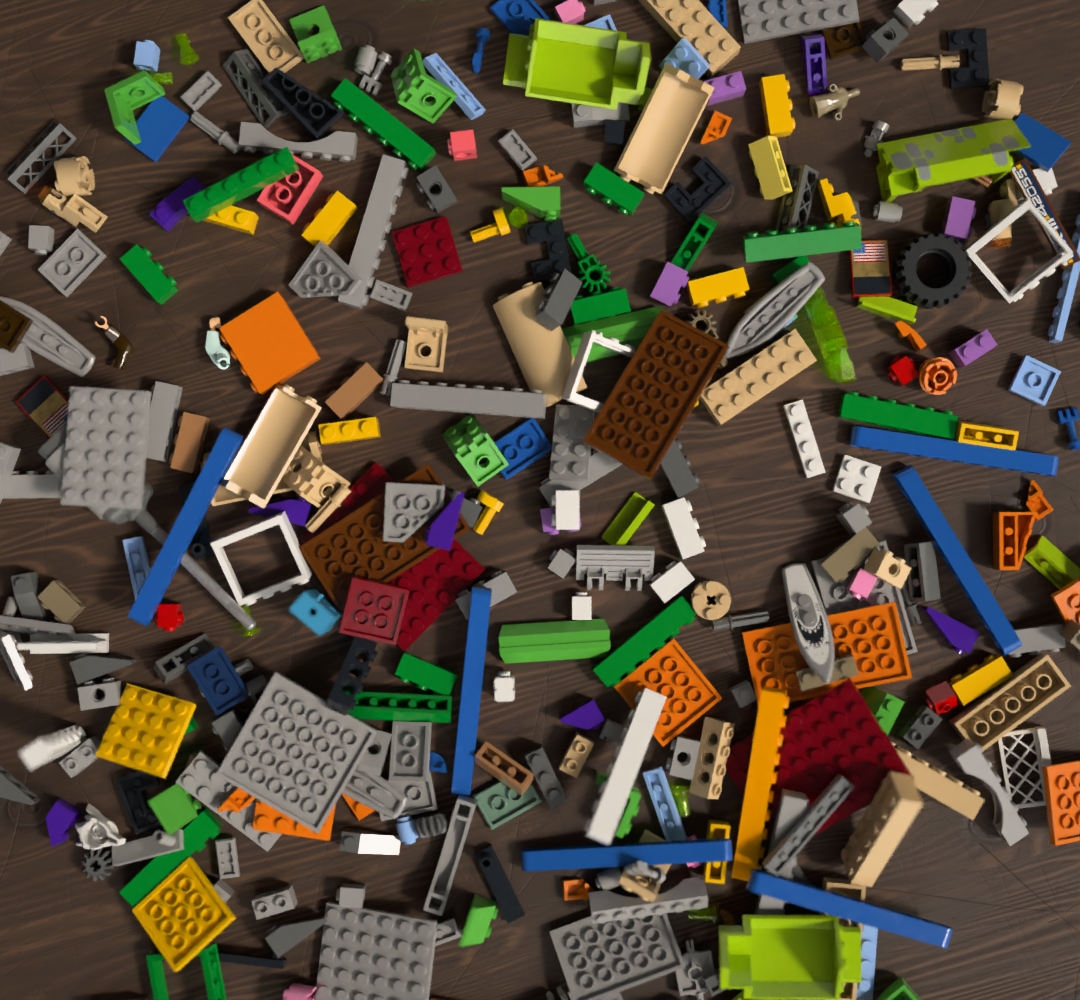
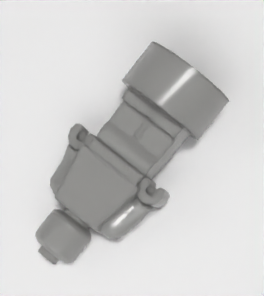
(879, 128)

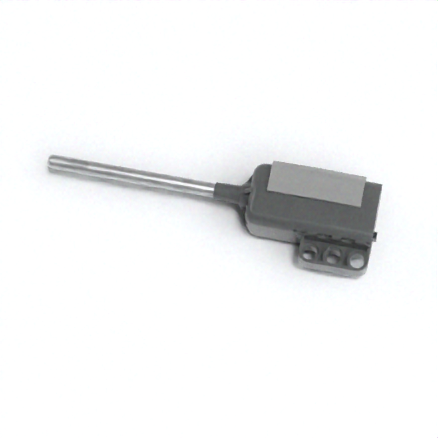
(54, 453)

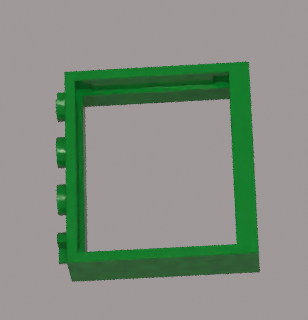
(211, 971)

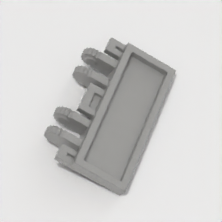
(615, 562)

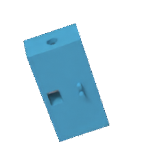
(316, 611)

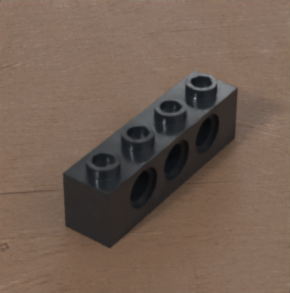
(338, 700)

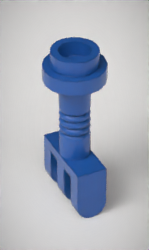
(482, 36)
(1074, 443)

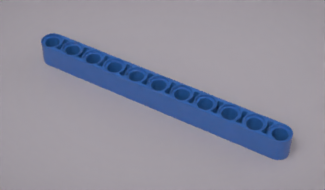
(953, 451)
(185, 526)
(957, 560)
(471, 690)
(625, 854)
(849, 908)

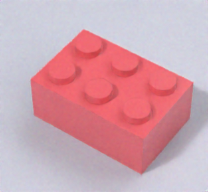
(290, 194)

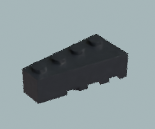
(307, 109)

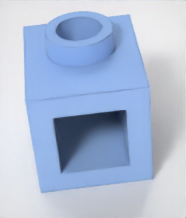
(147, 56)

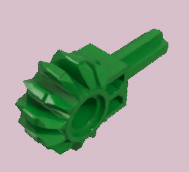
(588, 265)

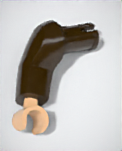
(120, 341)

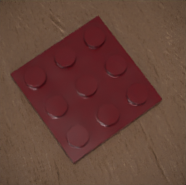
(427, 252)
(374, 610)

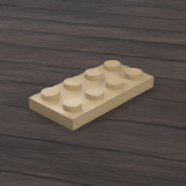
(266, 36)

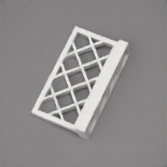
(81, 644)
(1043, 759)

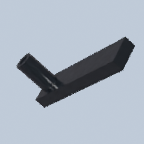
(202, 539)
(499, 883)
(254, 960)

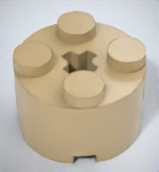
(1002, 99)
(74, 176)
(721, 600)

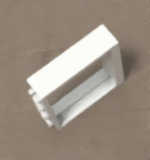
(1033, 280)
(579, 363)
(281, 519)

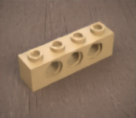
(705, 766)

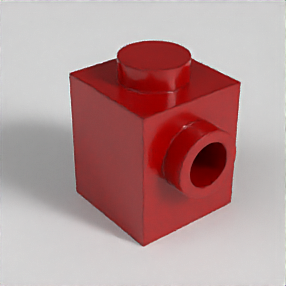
(902, 370)
(169, 616)
(940, 698)

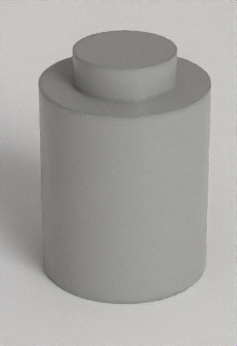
(608, 878)

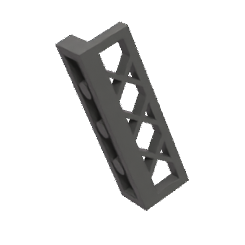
(249, 69)
(36, 149)
(794, 201)

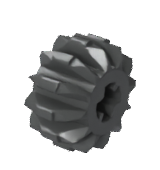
(431, 825)
(92, 867)

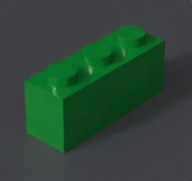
(613, 190)
(150, 273)
(600, 306)
(426, 674)

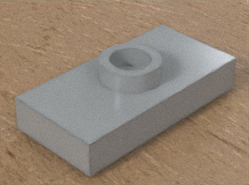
(201, 90)
(517, 150)
(391, 295)
(227, 858)

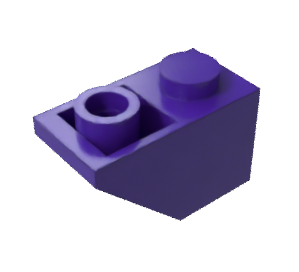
(60, 819)

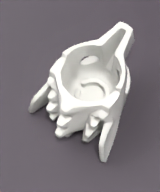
(98, 831)

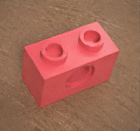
(462, 145)

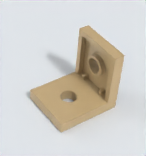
(426, 333)
(312, 478)
(640, 883)

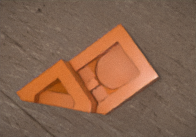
(717, 127)
(540, 176)
(913, 337)
(1036, 501)
(236, 801)
(575, 889)

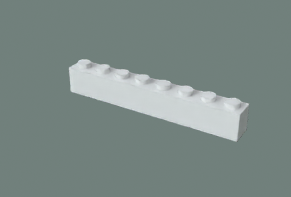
(625, 767)

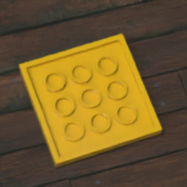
(146, 730)
(183, 914)

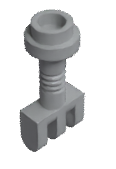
(372, 82)
(657, 875)

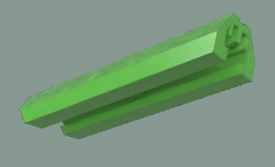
(626, 328)
(554, 641)

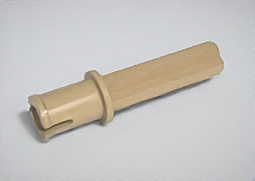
(930, 63)
(324, 512)

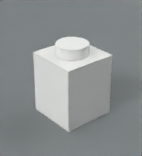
(581, 606)

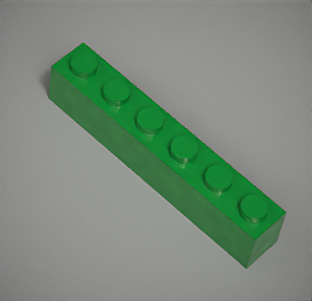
(383, 124)
(241, 185)
(801, 242)
(897, 416)
(643, 641)
(402, 707)
(194, 835)

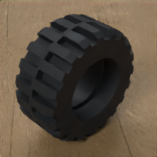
(949, 253)

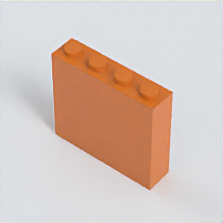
(269, 343)

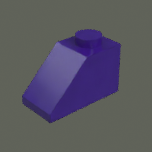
(584, 716)

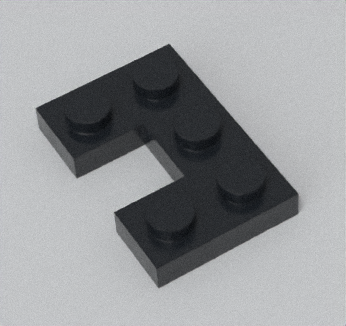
(977, 70)
(692, 205)
(554, 235)
(132, 793)

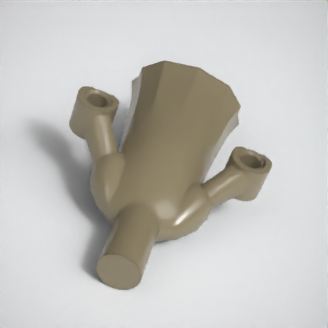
(829, 101)

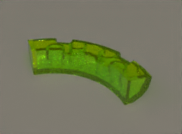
(829, 338)

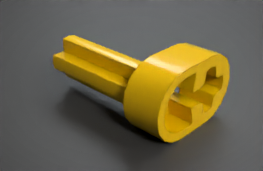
(501, 226)
(492, 505)

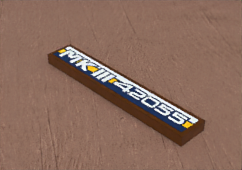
(1031, 189)

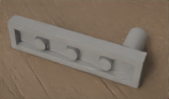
(11, 623)
(148, 847)

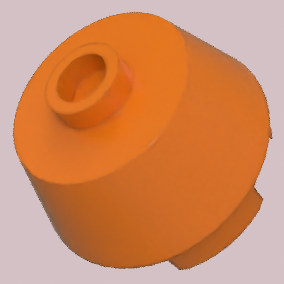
(937, 375)

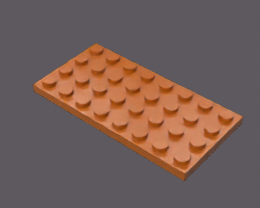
(867, 633)

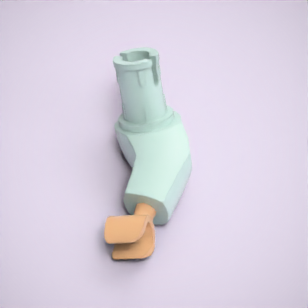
(216, 351)

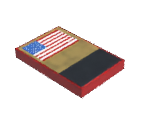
(870, 269)
(45, 406)

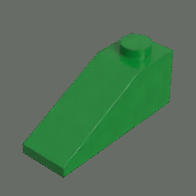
(694, 242)

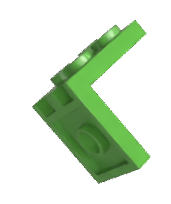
(317, 45)
(414, 86)
(129, 95)
(472, 443)
(630, 809)

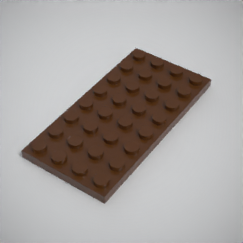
(655, 394)
(358, 549)

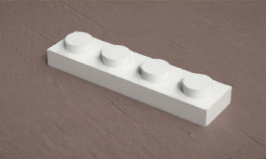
(804, 439)

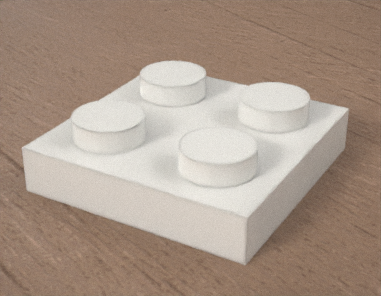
(856, 478)

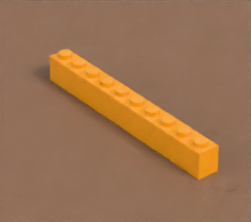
(759, 782)

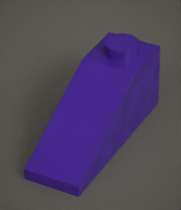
(814, 63)
(172, 207)
(297, 510)
(444, 527)
(954, 632)

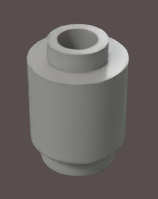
(365, 60)
(887, 212)

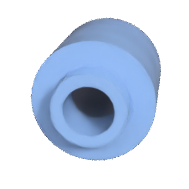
(406, 829)

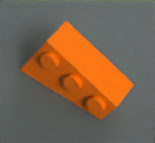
(1010, 538)

